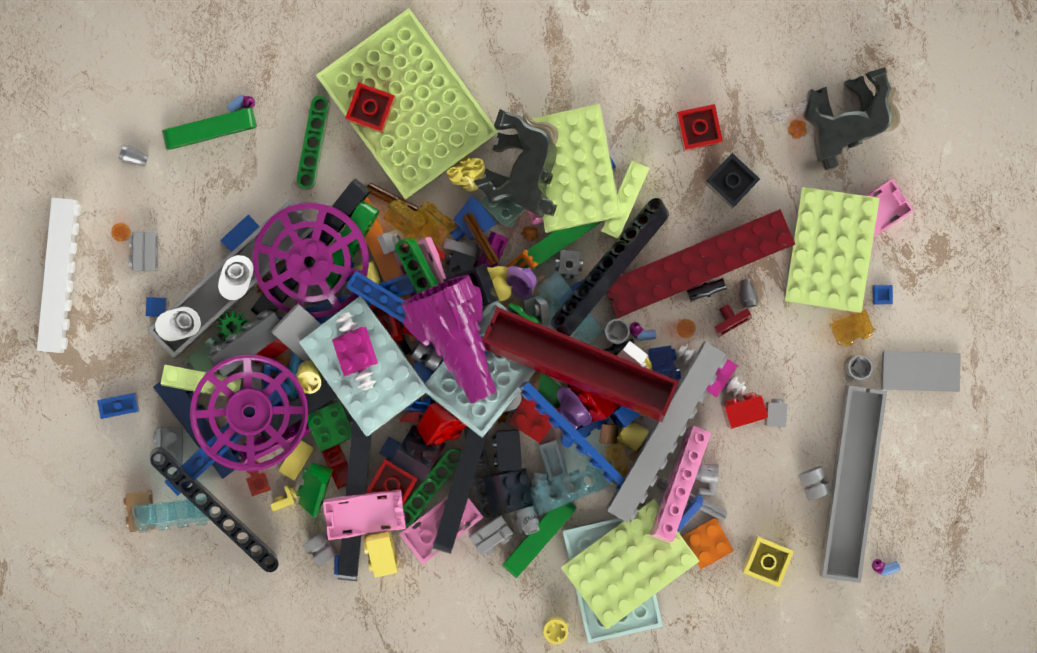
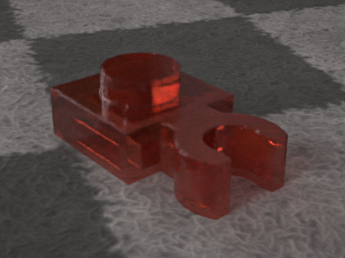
(257, 482)

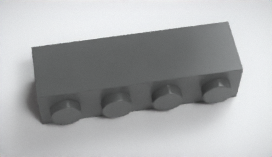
(248, 341)

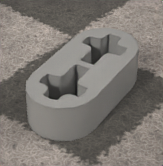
(461, 247)

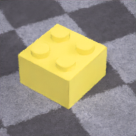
(382, 553)
(767, 561)

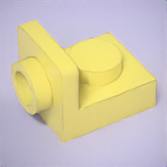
(281, 501)

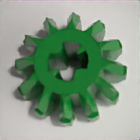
(226, 322)

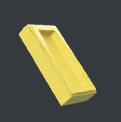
(296, 460)

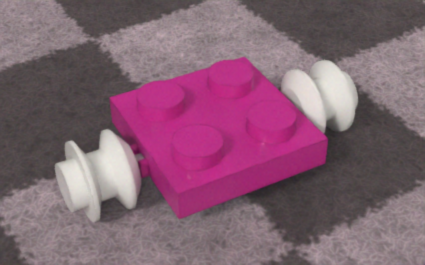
(355, 351)
(723, 374)

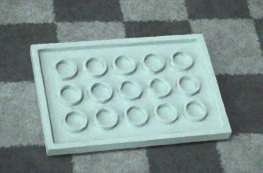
(395, 377)
(483, 413)
(642, 618)

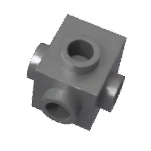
(569, 256)

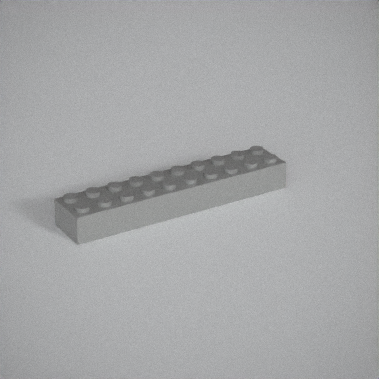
(206, 297)
(664, 434)
(853, 484)

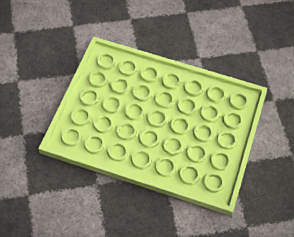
(433, 112)

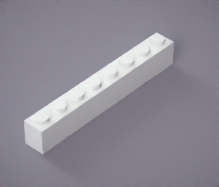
(58, 274)

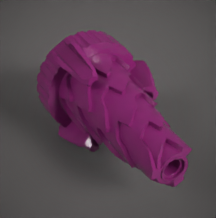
(450, 319)

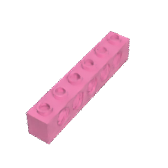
(680, 484)

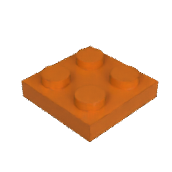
(708, 542)

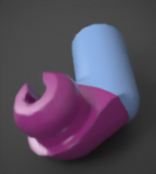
(241, 102)
(640, 334)
(884, 569)

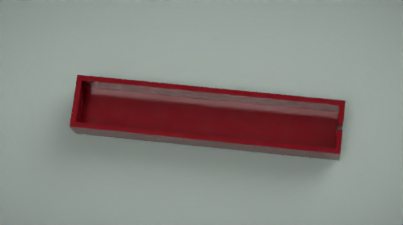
(700, 263)
(579, 364)

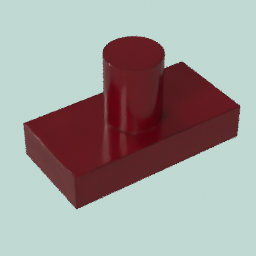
(731, 320)

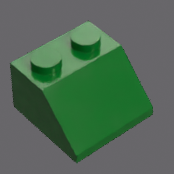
(314, 488)

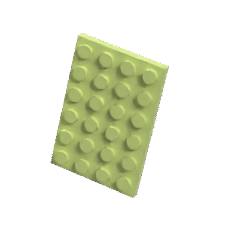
(582, 170)
(832, 249)
(627, 566)

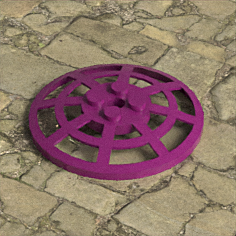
(314, 248)
(248, 425)

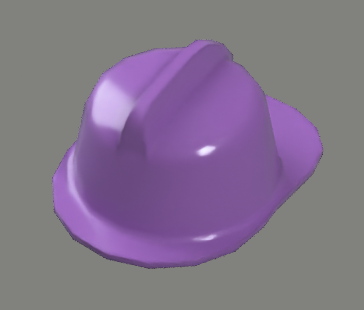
(522, 282)
(572, 408)

